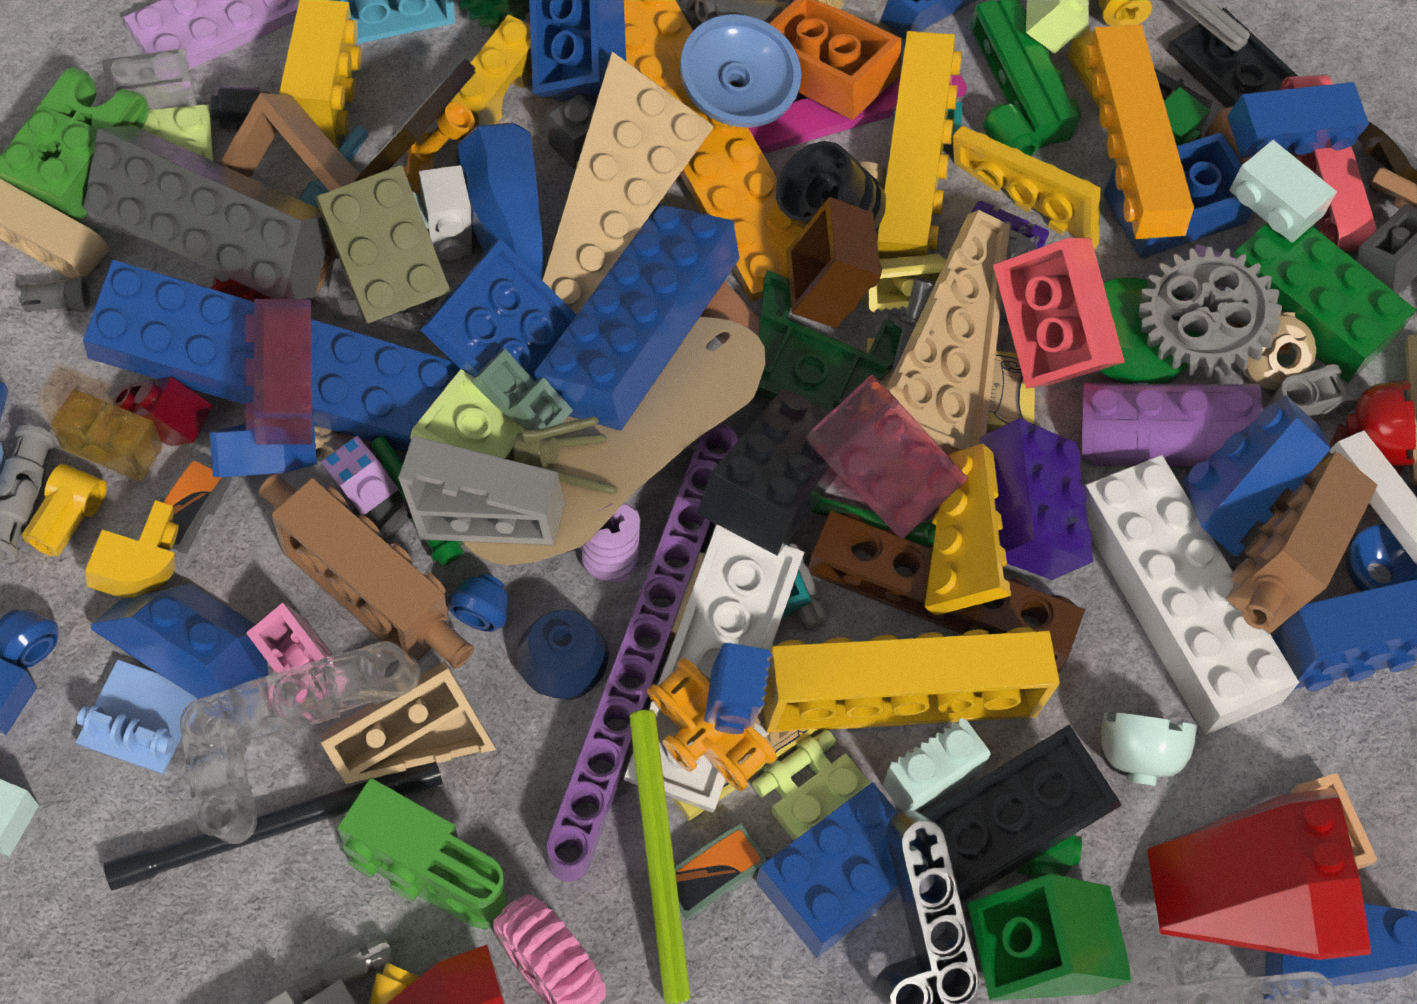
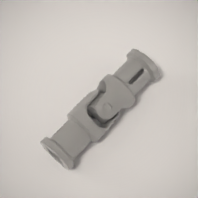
(20, 485)

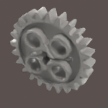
(1209, 311)

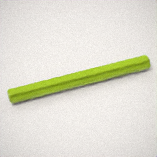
(659, 857)

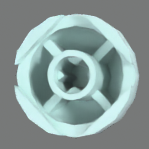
(1146, 746)

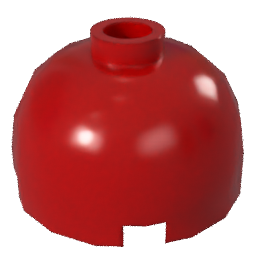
(1386, 420)

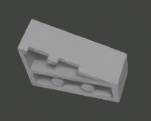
(479, 496)

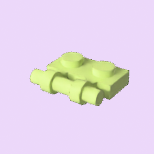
(820, 795)

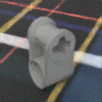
(1318, 393)

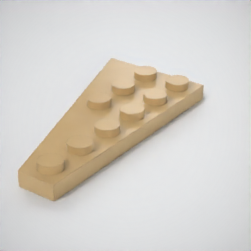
(625, 168)
(952, 350)

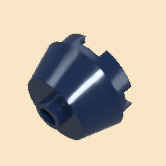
(562, 655)

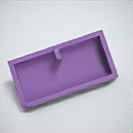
(1172, 420)

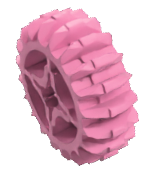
(548, 954)

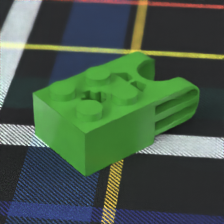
(57, 142)
(421, 856)

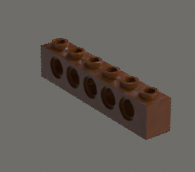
(878, 580)

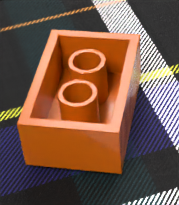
(840, 55)

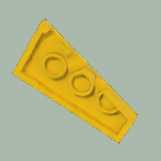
(1061, 197)
(966, 546)

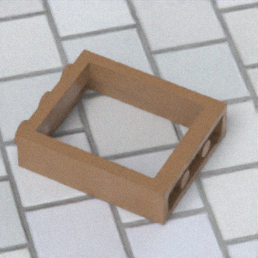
(283, 114)

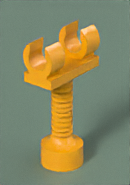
(452, 123)

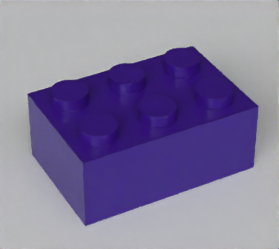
(1040, 499)

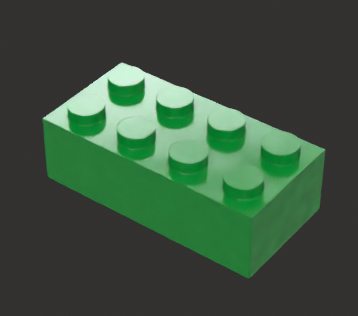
(1332, 294)

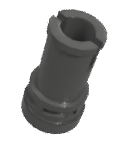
(68, 294)

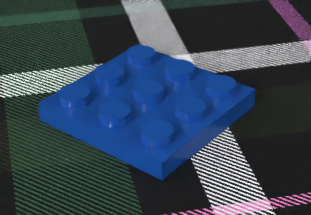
(496, 309)

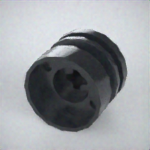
(825, 172)

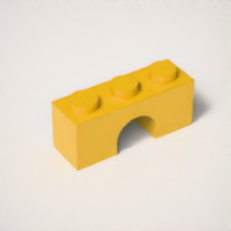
(498, 64)

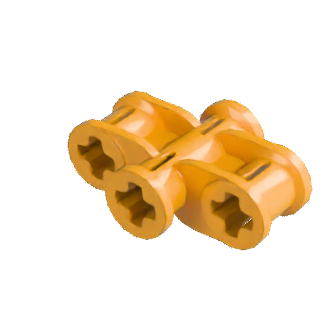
(687, 712)

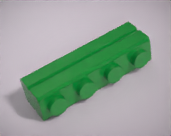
(1025, 71)

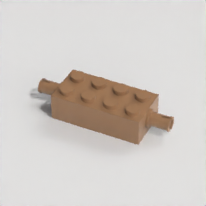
(1301, 543)
(363, 570)

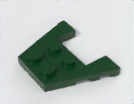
(812, 362)

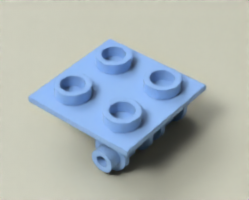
(135, 718)

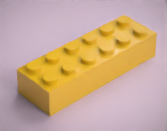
(909, 680)

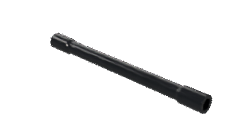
(149, 863)

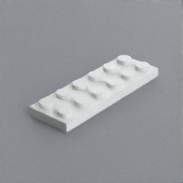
(733, 601)

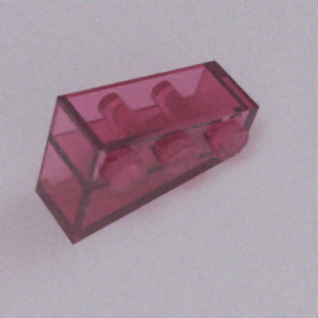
(280, 372)

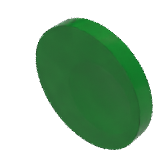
(1141, 361)

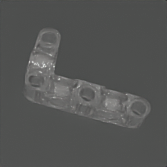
(268, 706)

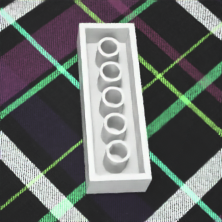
(1180, 594)

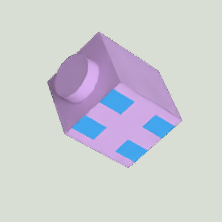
(359, 475)

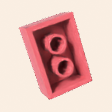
(1058, 312)

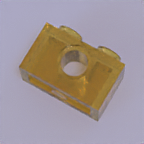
(106, 435)

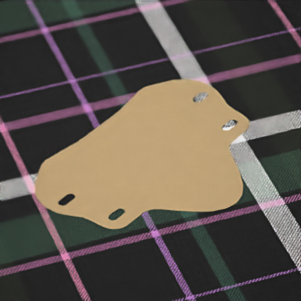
(684, 402)

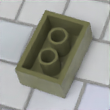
(383, 244)

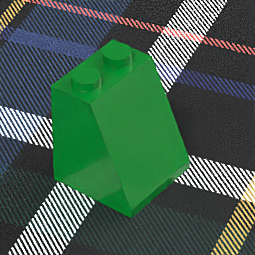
(1049, 939)

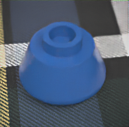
(480, 603)
(26, 637)

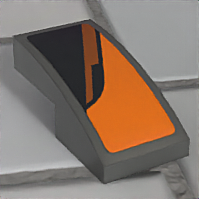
(193, 496)

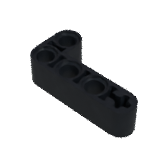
(923, 913)

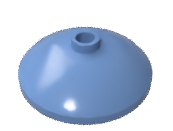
(745, 53)

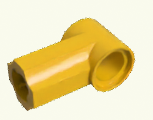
(68, 498)

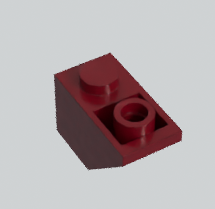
(170, 405)

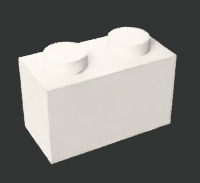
(447, 211)

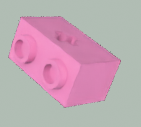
(287, 641)

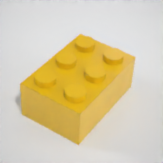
(323, 64)

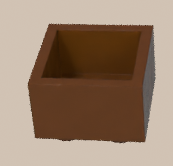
(833, 263)

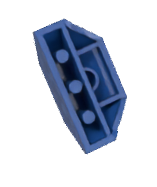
(185, 639)

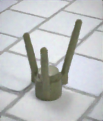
(540, 449)

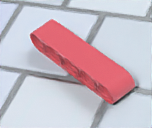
(1349, 215)

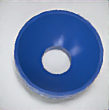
(1378, 546)

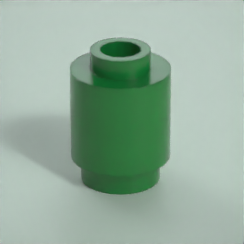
(1010, 127)

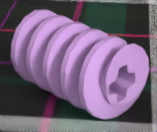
(614, 548)

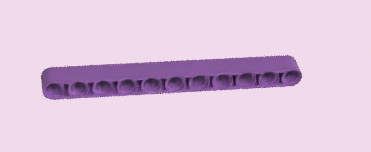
(636, 662)

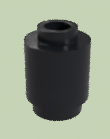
(233, 105)

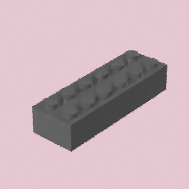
(207, 212)

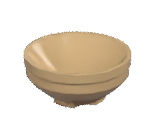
(1267, 370)

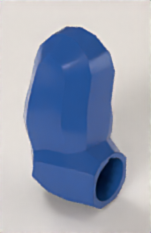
(503, 189)

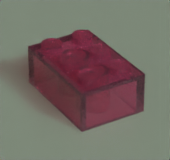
(886, 457)

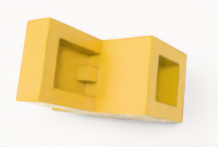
(133, 566)

